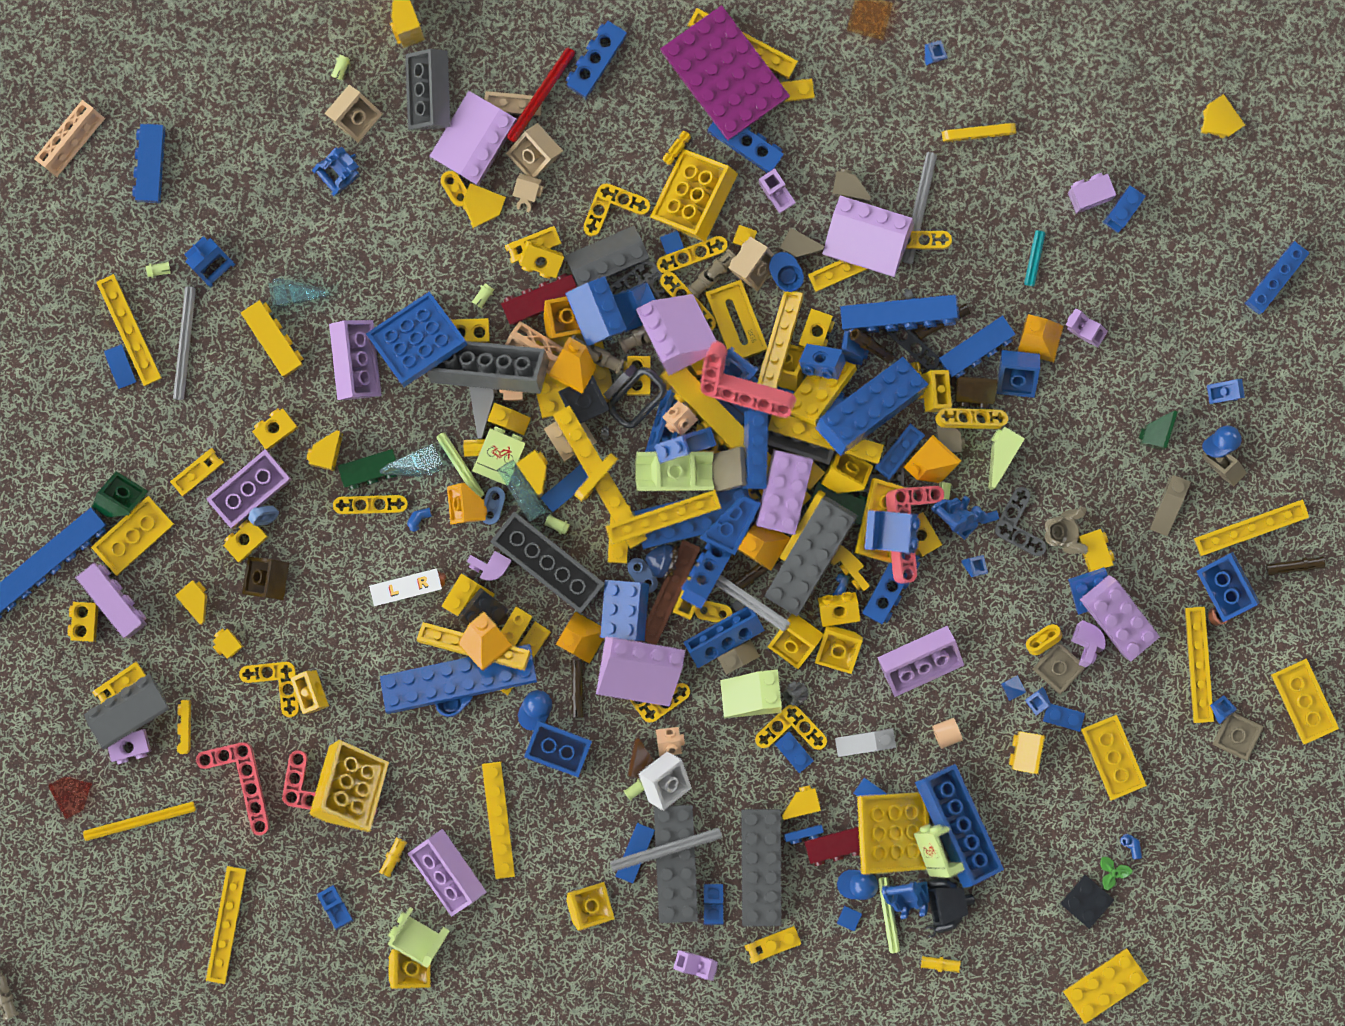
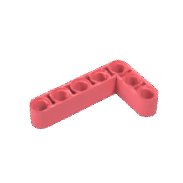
(741, 391)
(904, 506)
(245, 780)
(297, 788)

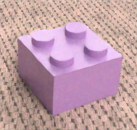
(1091, 193)

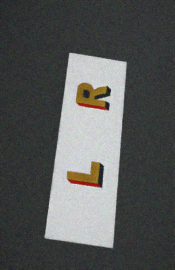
(405, 587)

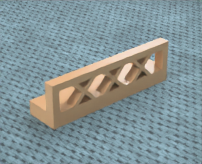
(71, 140)
(517, 339)

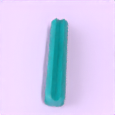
(1034, 259)

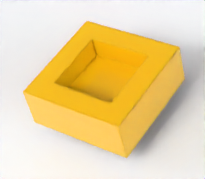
(743, 234)

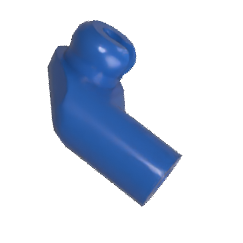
(415, 518)

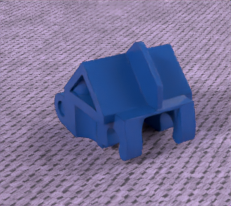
(343, 165)
(203, 255)
(737, 366)
(957, 516)
(906, 897)

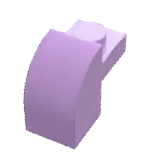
(776, 191)
(1086, 328)
(494, 569)
(1090, 638)
(695, 965)

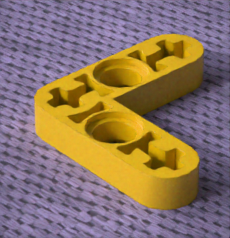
(606, 202)
(587, 487)
(277, 675)
(660, 711)
(787, 722)

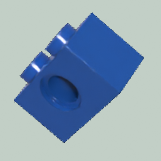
(822, 361)

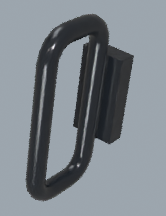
(623, 384)

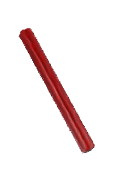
(541, 94)

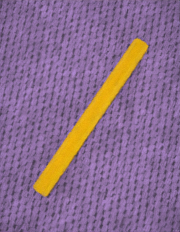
(139, 821)

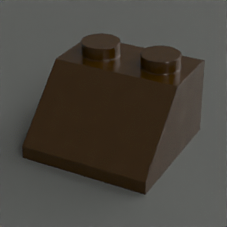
(975, 391)
(265, 578)

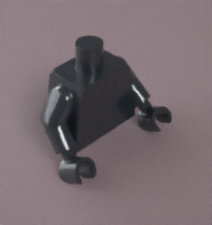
(947, 904)

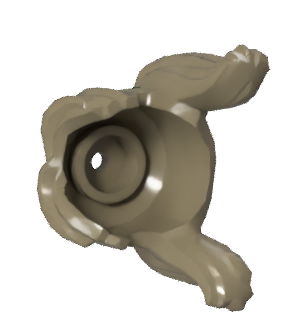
(1066, 531)

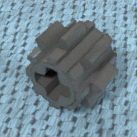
(795, 693)

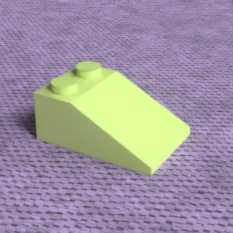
(1002, 452)
(751, 694)

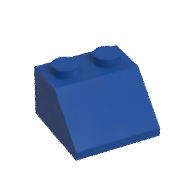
(1018, 373)

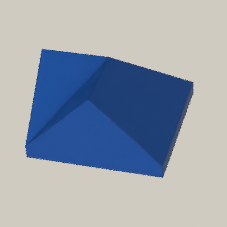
(630, 300)

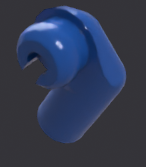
(987, 517)
(843, 583)
(1133, 844)

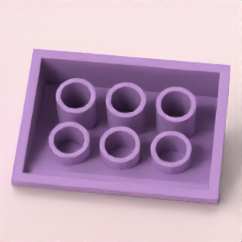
(473, 138)
(868, 236)
(677, 331)
(639, 671)

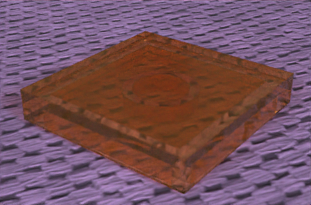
(870, 18)

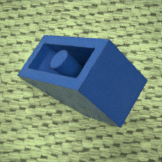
(852, 351)

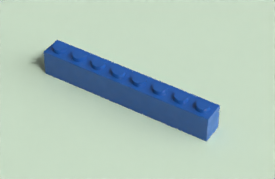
(49, 558)

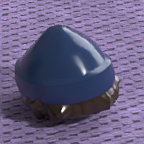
(662, 560)

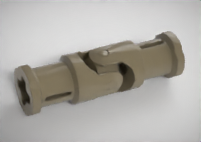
(713, 273)
(634, 339)
(607, 361)
(6, 1003)

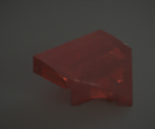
(70, 795)

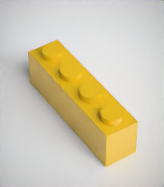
(272, 339)

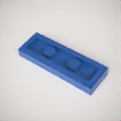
(899, 451)
(565, 489)
(639, 842)

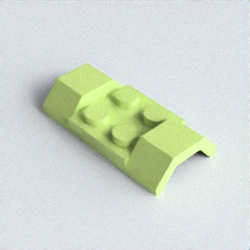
(683, 473)

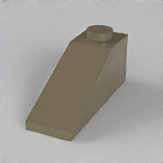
(1169, 504)

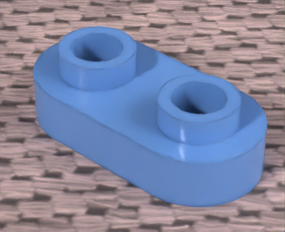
(494, 505)
(263, 515)
(643, 574)

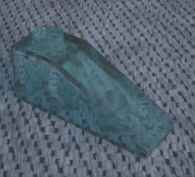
(290, 292)
(415, 464)
(521, 490)

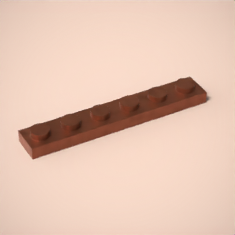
(669, 593)

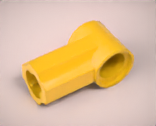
(472, 447)

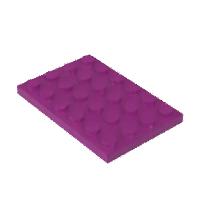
(724, 73)

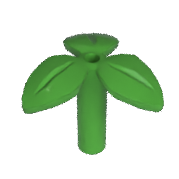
(1121, 871)

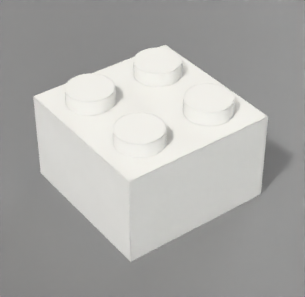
(665, 780)

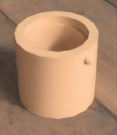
(947, 733)

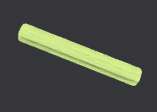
(459, 464)
(889, 918)

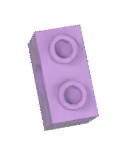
(141, 747)

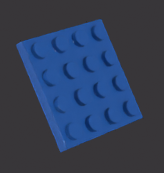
(416, 339)

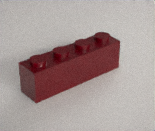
(533, 301)
(833, 846)

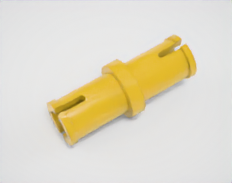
(393, 857)
(940, 964)

